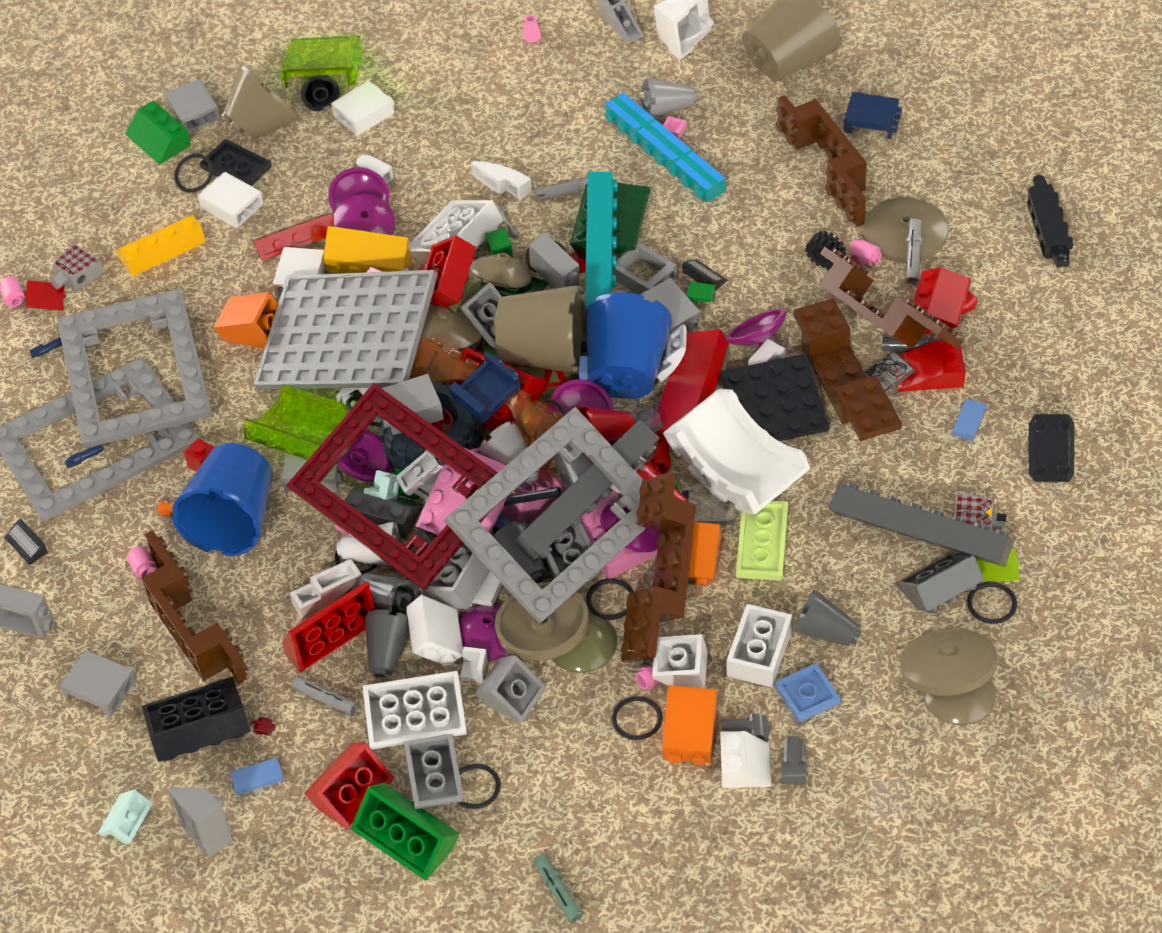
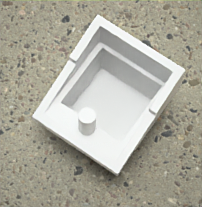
(682, 24)

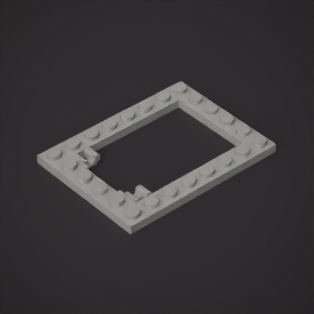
(80, 331)
(140, 381)
(582, 438)

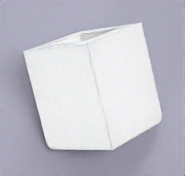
(474, 665)

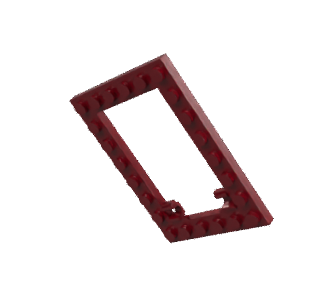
(429, 558)

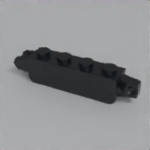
(1049, 222)

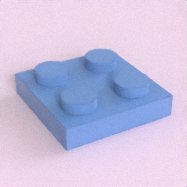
(807, 692)

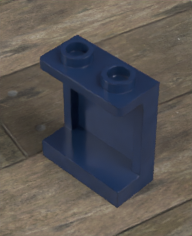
(872, 113)
(486, 388)

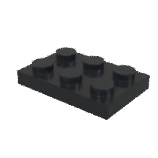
(237, 162)

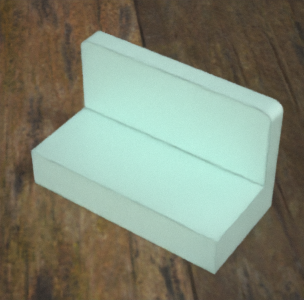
(126, 816)

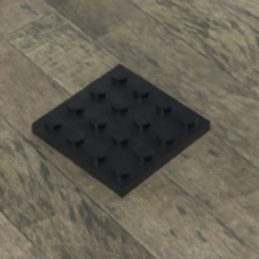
(780, 396)

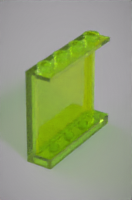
(323, 57)
(296, 422)

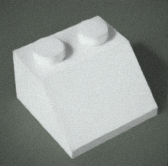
(681, 661)
(744, 760)

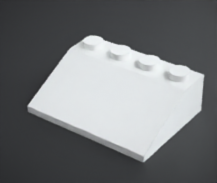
(465, 219)
(414, 709)

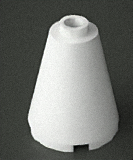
(351, 549)

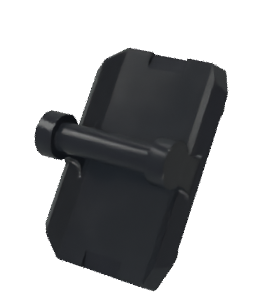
(1051, 448)

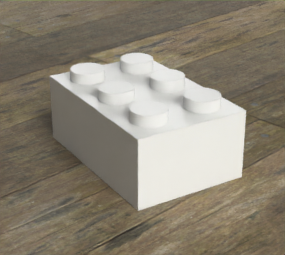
(759, 645)

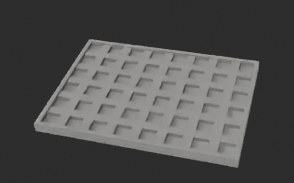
(346, 330)

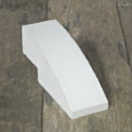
(502, 179)
(325, 588)

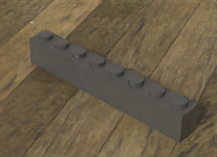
(582, 495)
(921, 524)

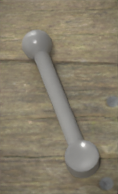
(513, 232)

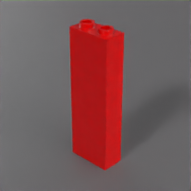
(693, 377)

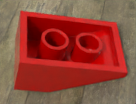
(935, 366)

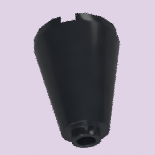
(319, 91)

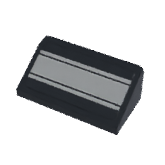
(702, 273)
(26, 542)

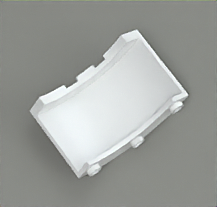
(734, 453)

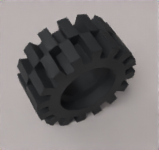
(817, 244)

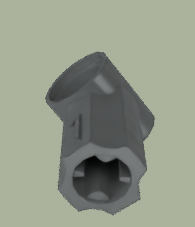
(754, 724)
(793, 765)

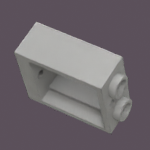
(667, 269)
(25, 612)

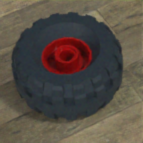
(457, 425)

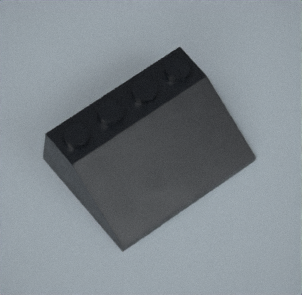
(195, 719)

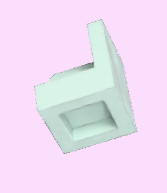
(384, 486)

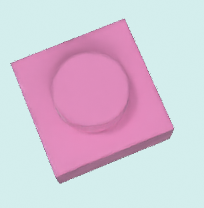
(675, 126)

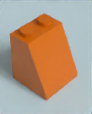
(247, 319)
(704, 553)
(689, 724)

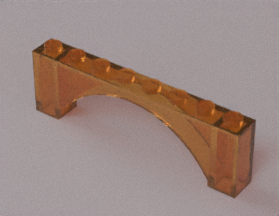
(447, 366)

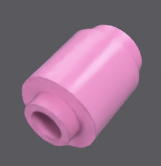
(866, 252)
(12, 292)
(141, 561)

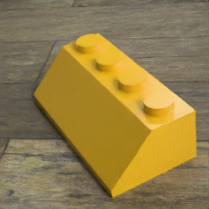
(161, 245)
(359, 250)

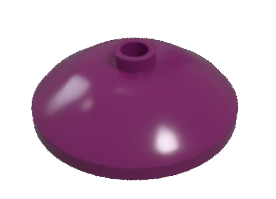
(354, 182)
(379, 213)
(757, 328)
(580, 393)
(365, 458)
(642, 543)
(480, 635)

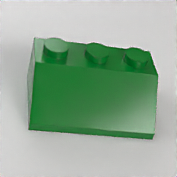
(158, 133)

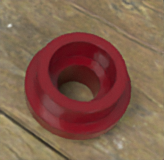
(263, 726)

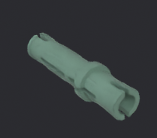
(553, 880)

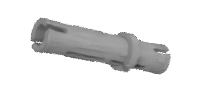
(574, 186)
(914, 241)
(333, 700)

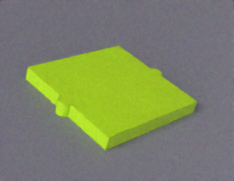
(998, 573)

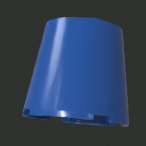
(626, 343)
(225, 501)

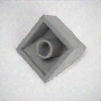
(511, 688)

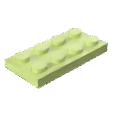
(763, 543)

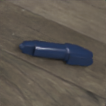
(43, 349)
(77, 458)

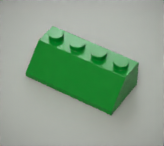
(402, 831)

